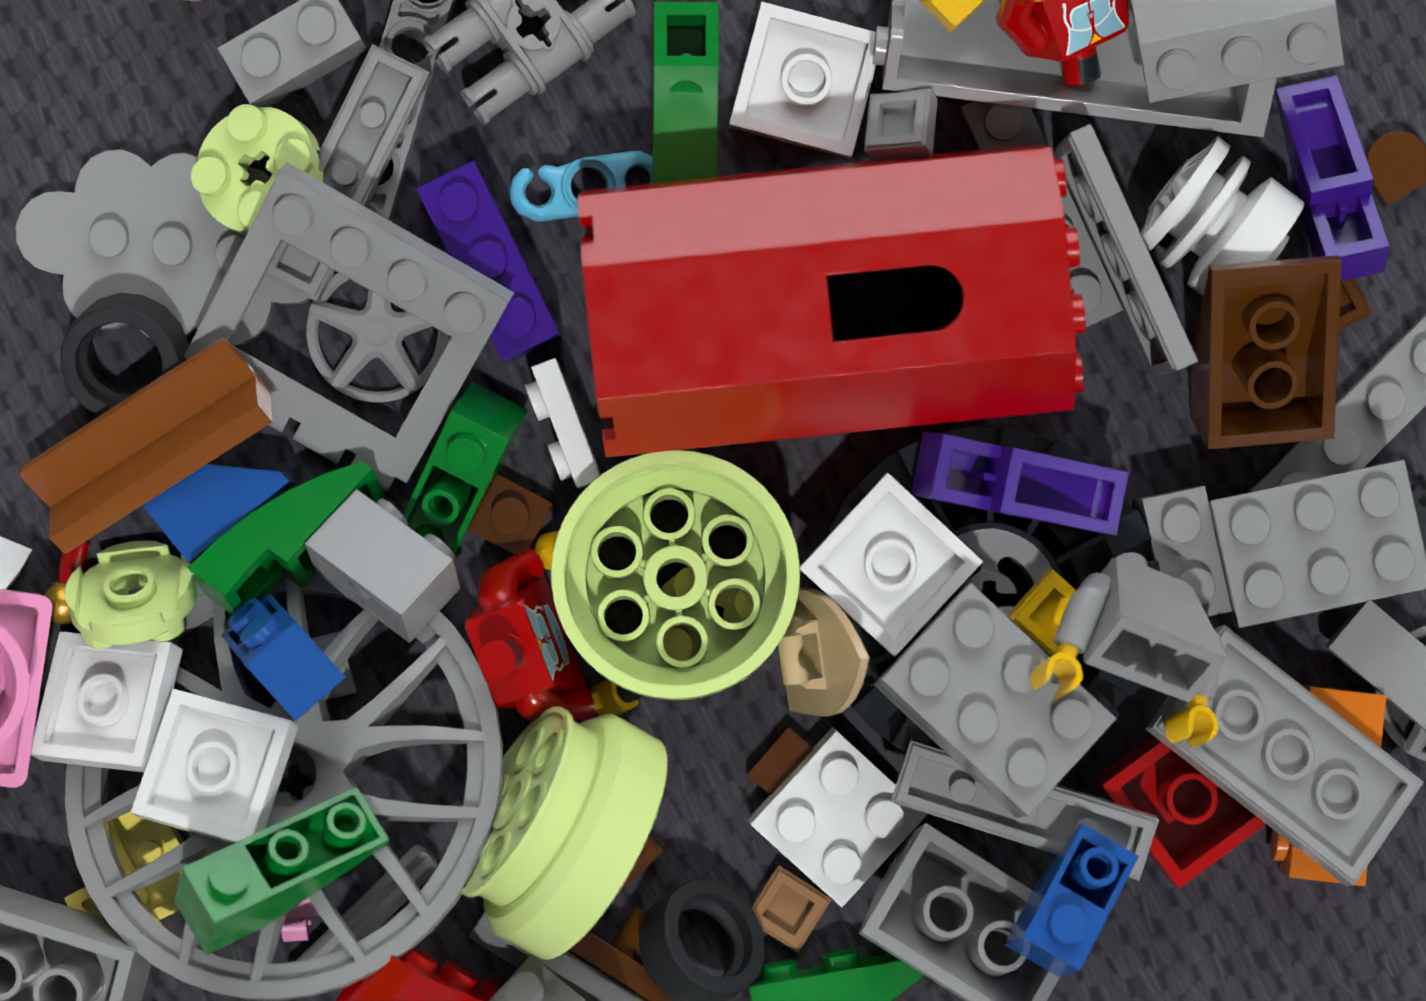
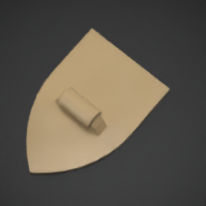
(821, 657)

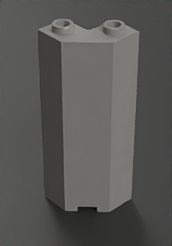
(988, 67)

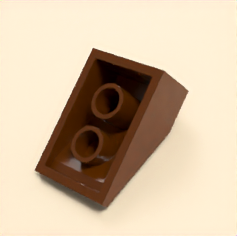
(1267, 353)

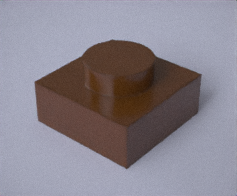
(510, 516)

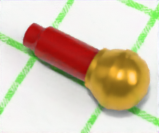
(56, 592)

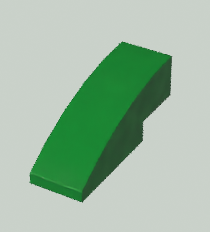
(273, 538)

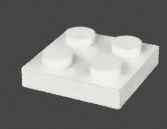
(805, 81)
(890, 564)
(105, 703)
(214, 768)
(835, 817)

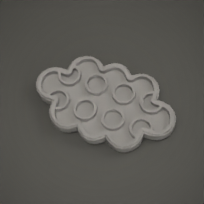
(141, 235)

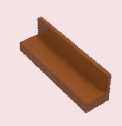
(148, 443)

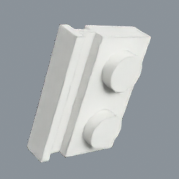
(553, 399)

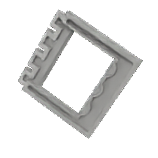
(390, 265)

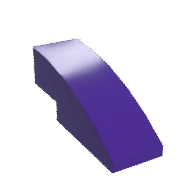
(1332, 177)
(1019, 483)

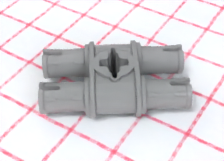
(528, 61)

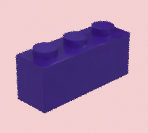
(480, 239)

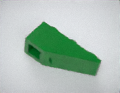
(684, 90)
(463, 465)
(275, 869)
(838, 979)

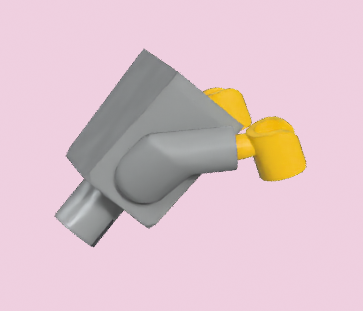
(1146, 632)

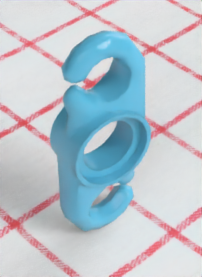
(562, 201)

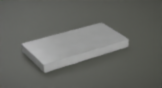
(1124, 253)
(1296, 763)

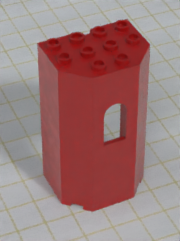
(720, 310)

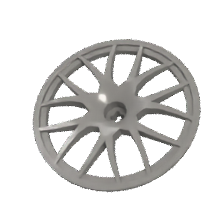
(330, 757)

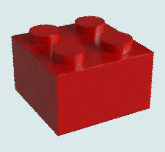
(1194, 814)

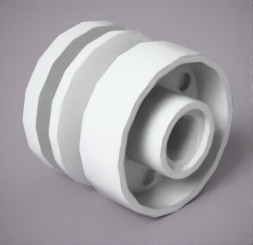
(1217, 218)

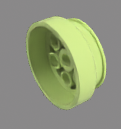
(713, 496)
(567, 827)

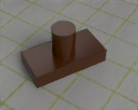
(621, 958)

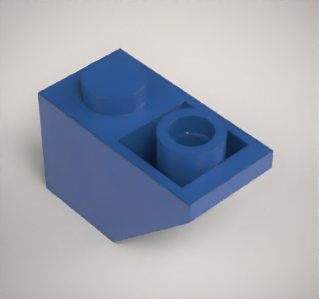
(212, 503)
(281, 655)
(1072, 902)

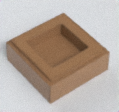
(789, 907)

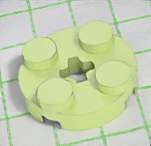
(231, 148)
(110, 616)

